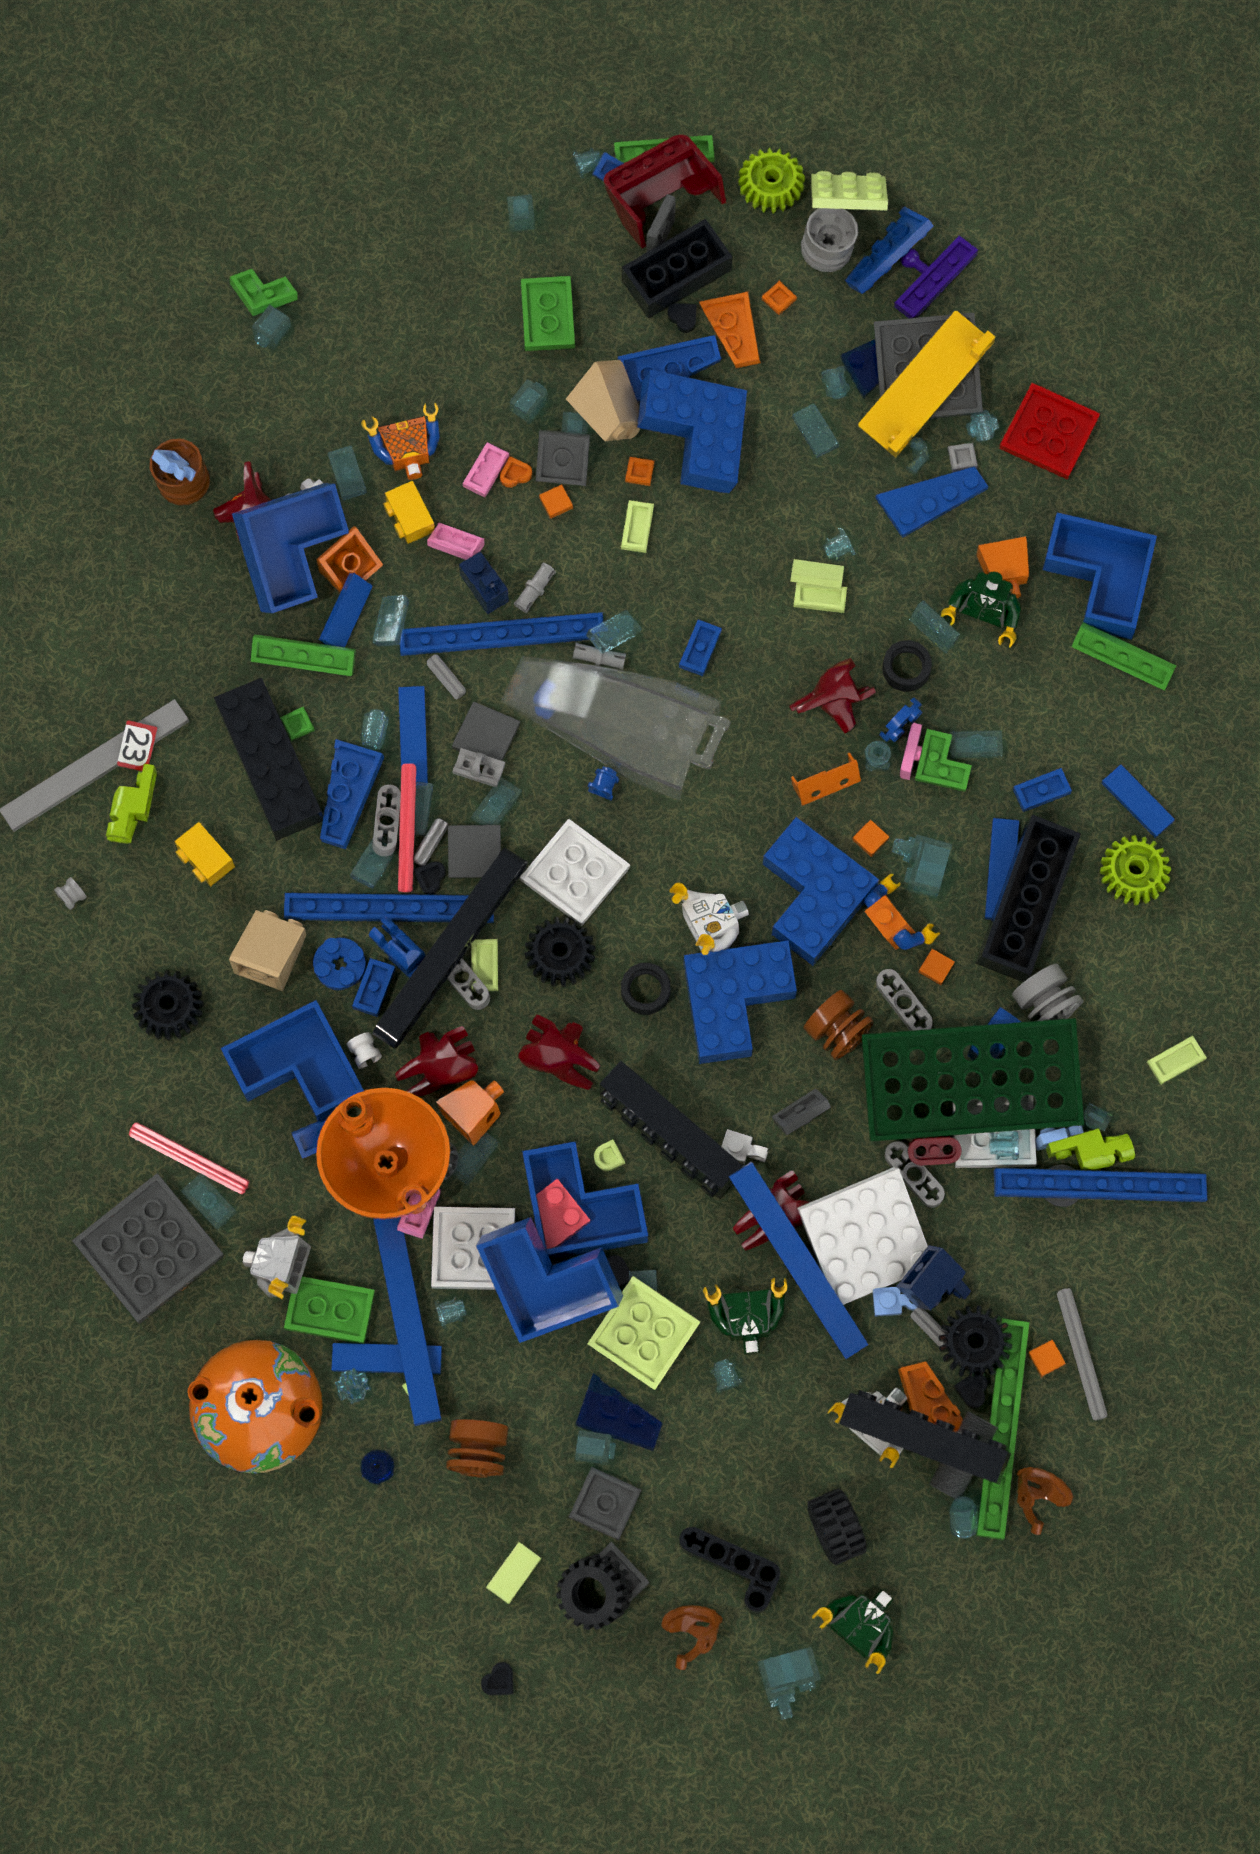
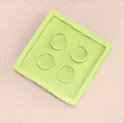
(849, 191)
(644, 1333)

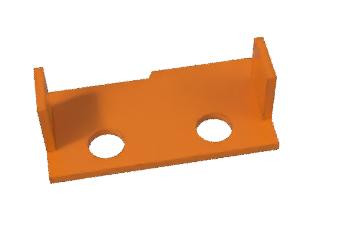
(827, 782)

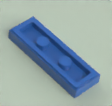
(346, 611)
(1138, 801)

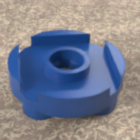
(900, 719)
(333, 950)

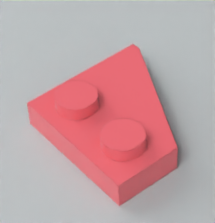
(559, 1214)

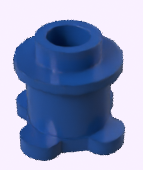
(604, 782)

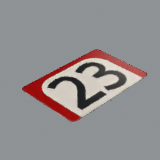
(136, 745)

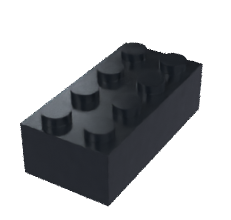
(676, 268)

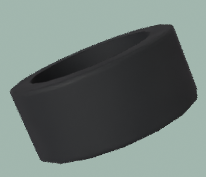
(902, 684)
(658, 973)

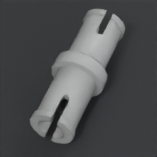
(534, 587)
(593, 655)

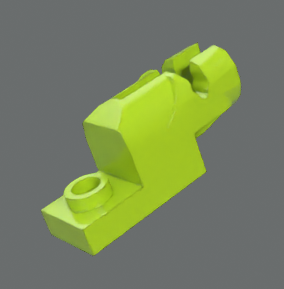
(131, 805)
(1093, 1151)

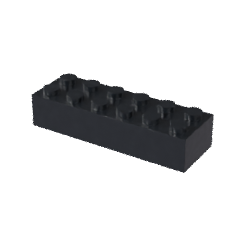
(269, 759)
(1028, 898)
(669, 1130)
(925, 1438)

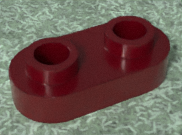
(934, 1150)

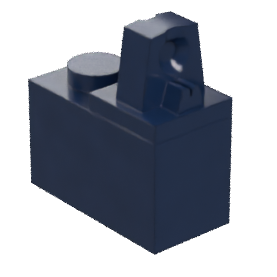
(484, 582)
(931, 1277)

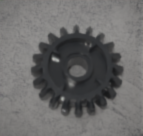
(557, 936)
(163, 989)
(980, 1326)

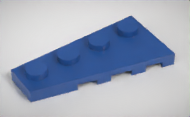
(886, 252)
(676, 359)
(927, 500)
(350, 784)

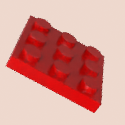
(1049, 431)

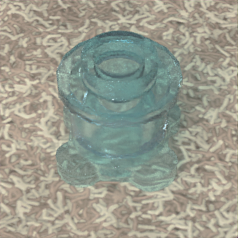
(586, 161)
(835, 382)
(838, 545)
(877, 762)
(1005, 1146)
(450, 1311)
(726, 1375)

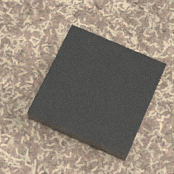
(662, 223)
(562, 457)
(486, 732)
(472, 849)
(605, 1503)

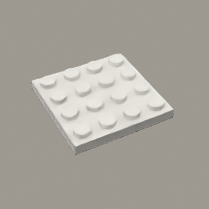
(864, 1234)

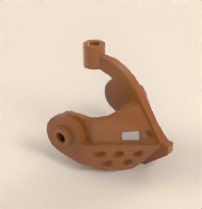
(1050, 1489)
(685, 1620)

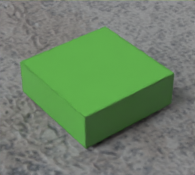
(297, 723)

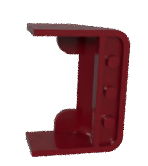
(656, 174)

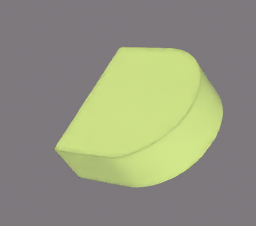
(608, 1157)

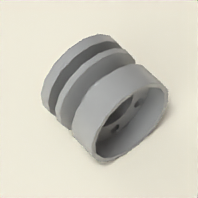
(838, 232)
(1045, 995)

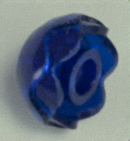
(374, 1475)

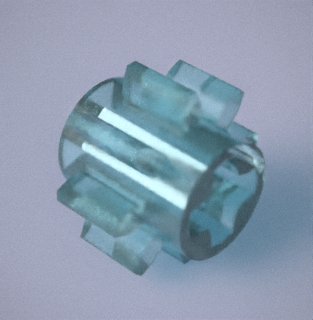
(982, 426)
(352, 1386)

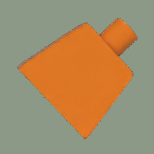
(1008, 559)
(472, 1109)

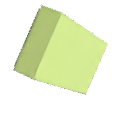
(637, 526)
(817, 573)
(820, 597)
(485, 962)
(1176, 1060)
(513, 1573)

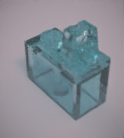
(928, 862)
(785, 1673)

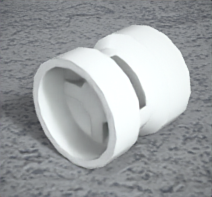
(363, 1049)

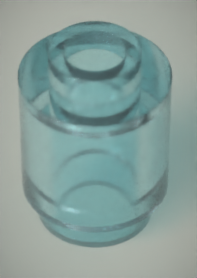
(374, 729)
(963, 1517)

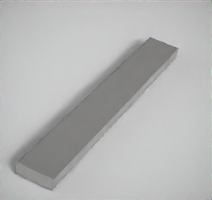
(85, 770)

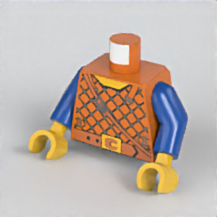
(406, 442)
(891, 921)

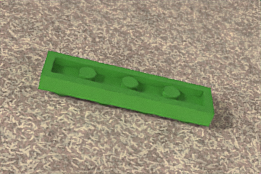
(628, 150)
(303, 655)
(1123, 656)

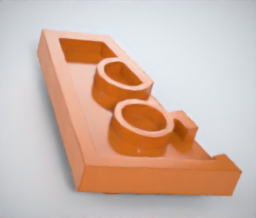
(734, 326)
(927, 1395)

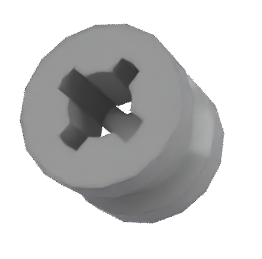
(70, 893)

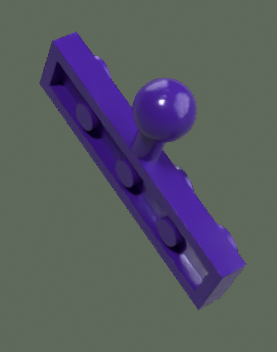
(934, 277)

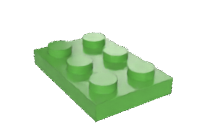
(547, 313)
(330, 1310)

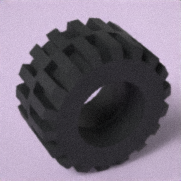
(837, 1526)
(577, 1604)

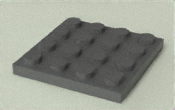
(900, 343)
(148, 1248)

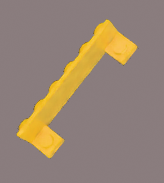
(926, 383)

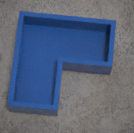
(706, 416)
(275, 539)
(1110, 558)
(829, 889)
(724, 985)
(297, 1048)
(613, 1213)
(540, 1294)

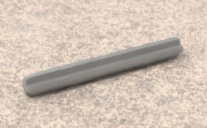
(1082, 1354)

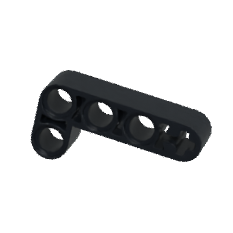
(727, 1564)

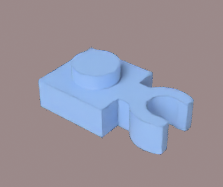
(173, 463)
(1051, 1134)
(890, 1302)

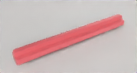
(407, 828)
(189, 1158)

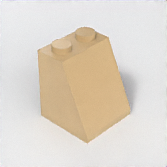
(607, 401)
(268, 949)

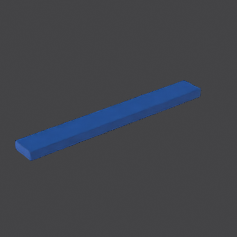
(498, 634)
(372, 907)
(1100, 1185)
(798, 1260)
(407, 1322)

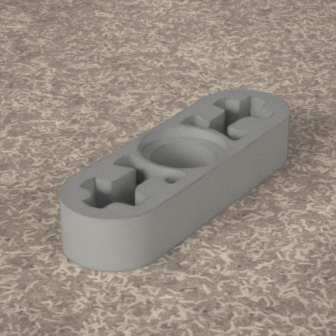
(379, 828)
(478, 986)
(887, 991)
(932, 1185)

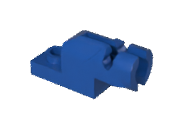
(400, 949)

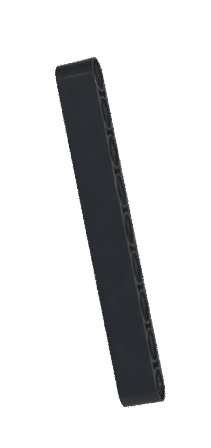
(449, 948)

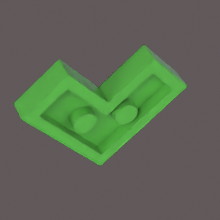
(259, 296)
(935, 767)

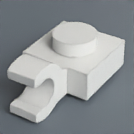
(740, 1147)

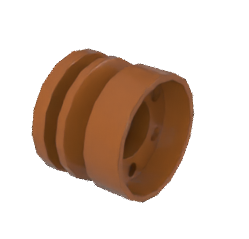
(184, 491)
(838, 1024)
(477, 1447)

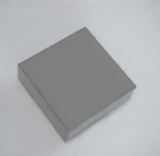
(962, 457)

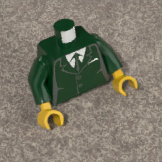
(988, 600)
(747, 1314)
(861, 1625)

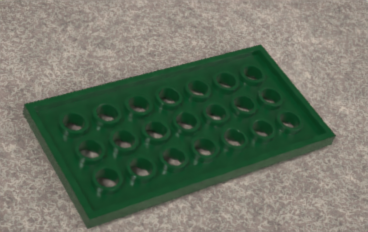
(988, 1119)

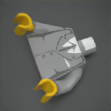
(280, 1260)

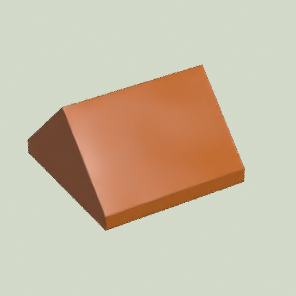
(348, 556)

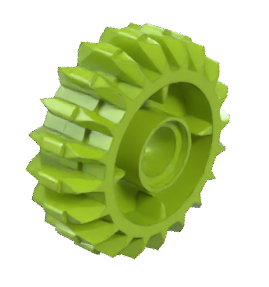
(771, 166)
(1144, 857)

